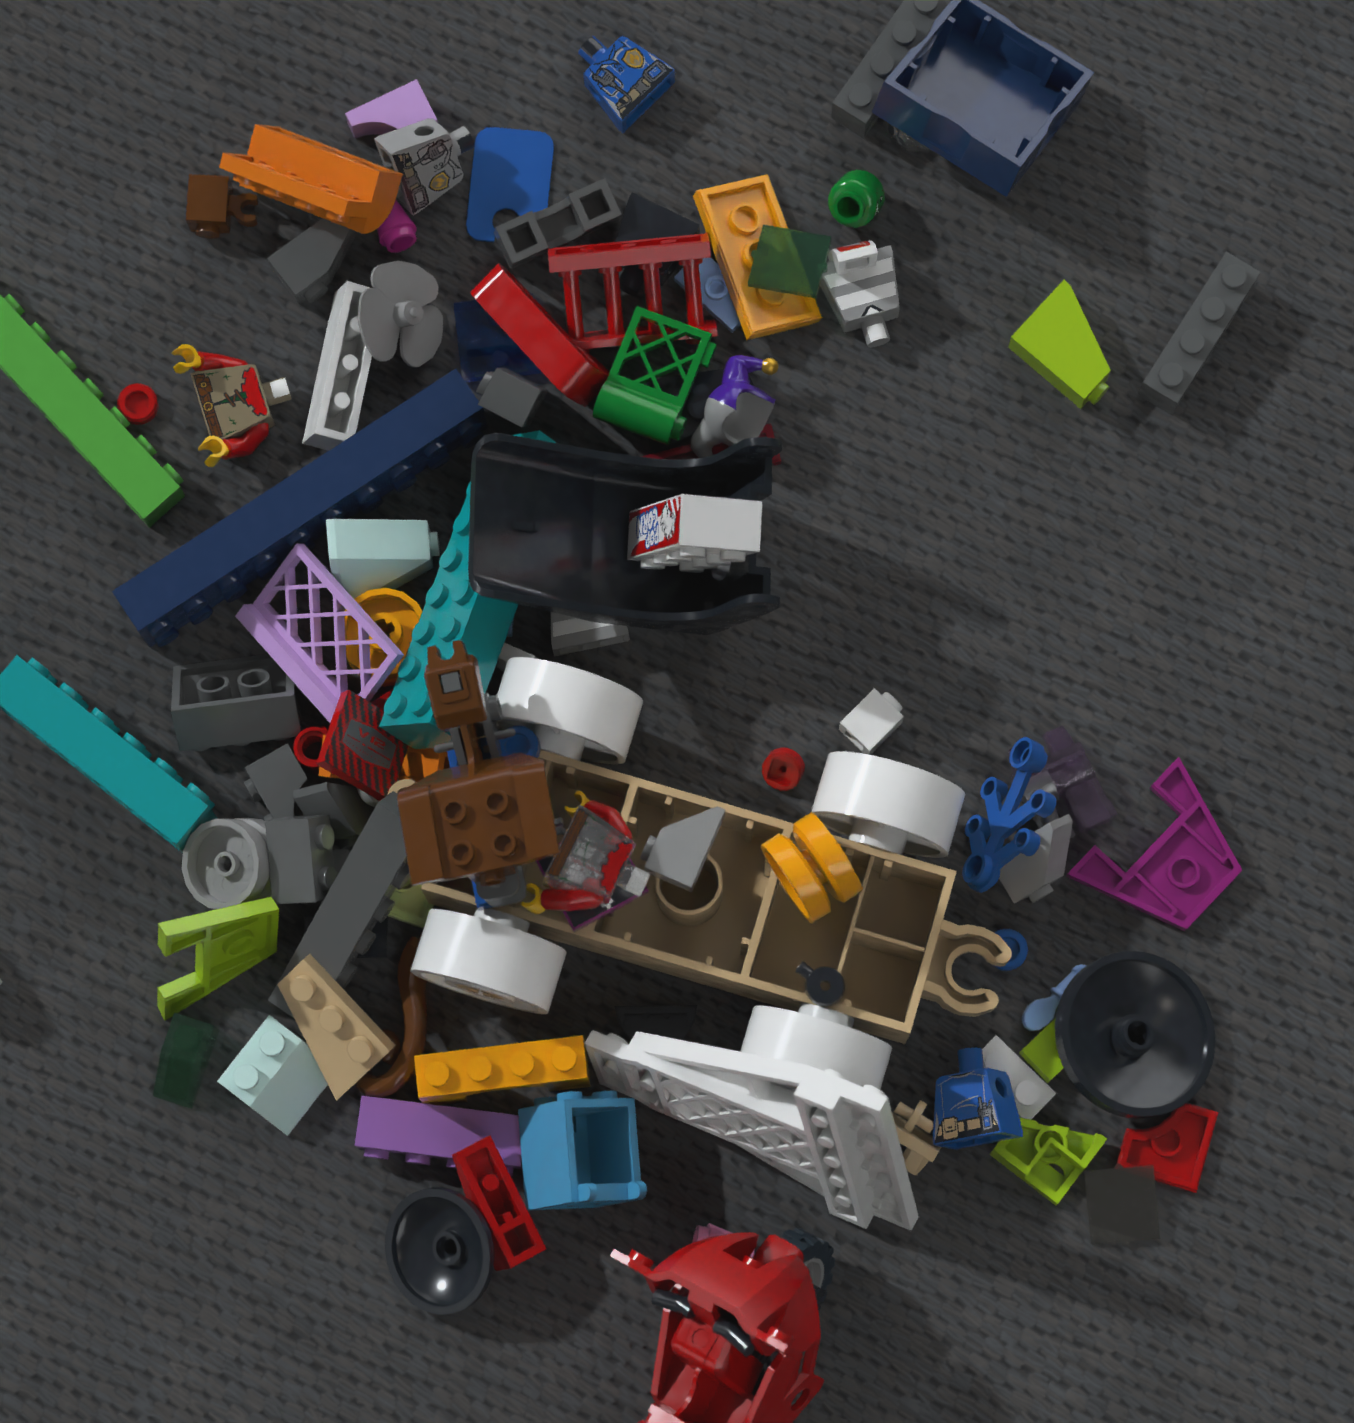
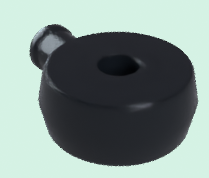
(815, 977)

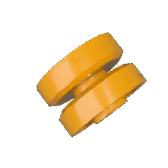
(395, 615)
(817, 864)

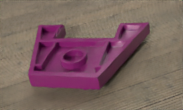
(1179, 870)

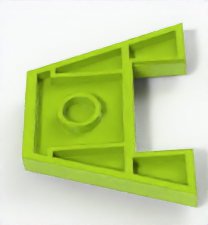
(226, 946)

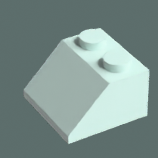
(275, 1075)

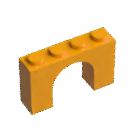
(541, 1063)

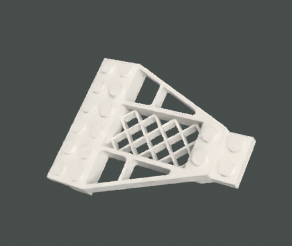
(823, 1134)

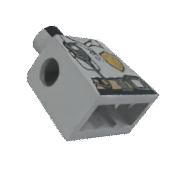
(426, 159)

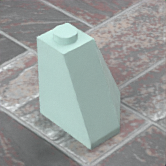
(379, 552)

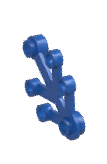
(984, 864)

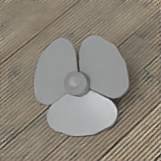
(397, 306)

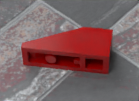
(497, 1198)

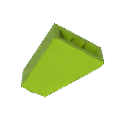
(1063, 348)

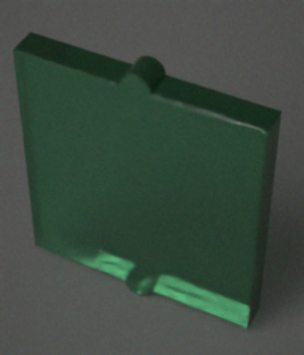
(789, 261)

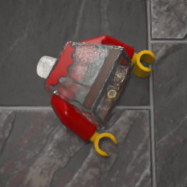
(590, 862)

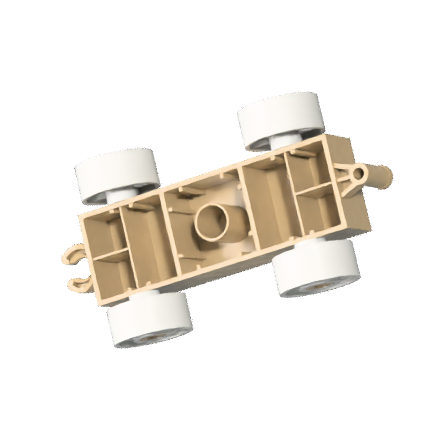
(738, 921)

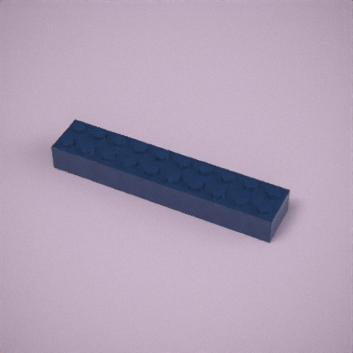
(296, 509)

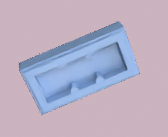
(714, 293)

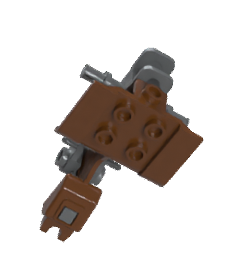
(486, 812)

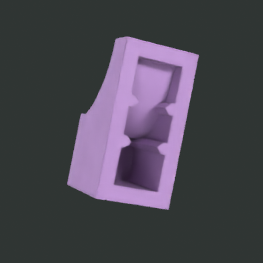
(390, 111)

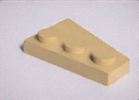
(334, 1025)

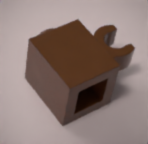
(213, 203)

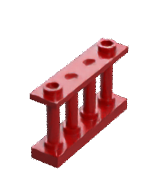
(649, 257)

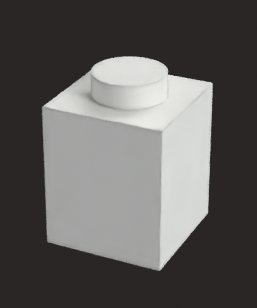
(872, 721)

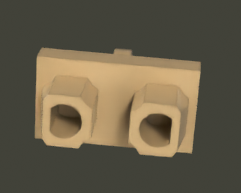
(918, 1142)

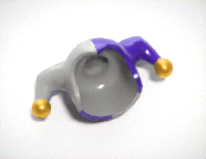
(736, 407)

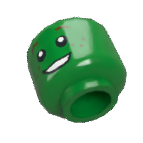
(856, 198)

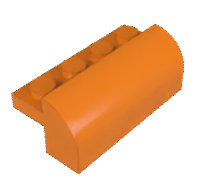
(315, 178)

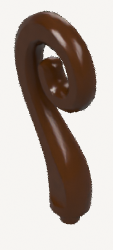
(414, 1006)

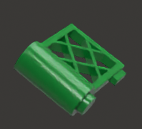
(639, 406)

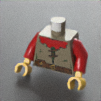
(231, 402)

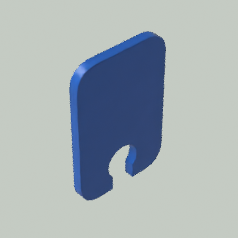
(507, 173)

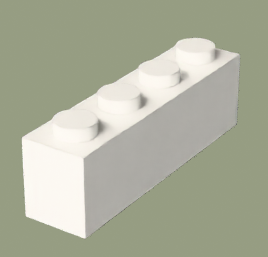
(340, 374)

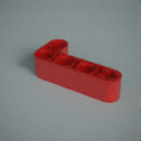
(540, 336)

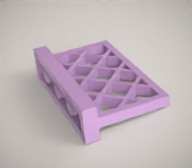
(294, 657)

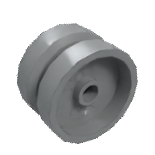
(227, 862)

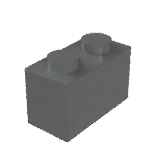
(300, 858)

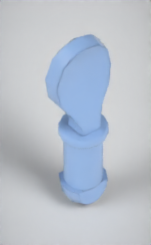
(1042, 1010)

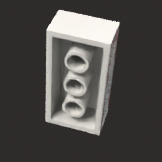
(694, 532)

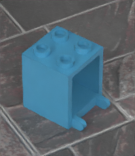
(580, 1151)

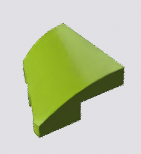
(1046, 1145)

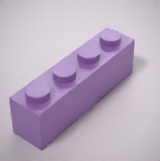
(432, 1131)

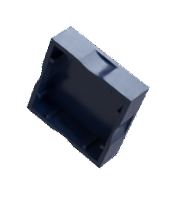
(982, 93)

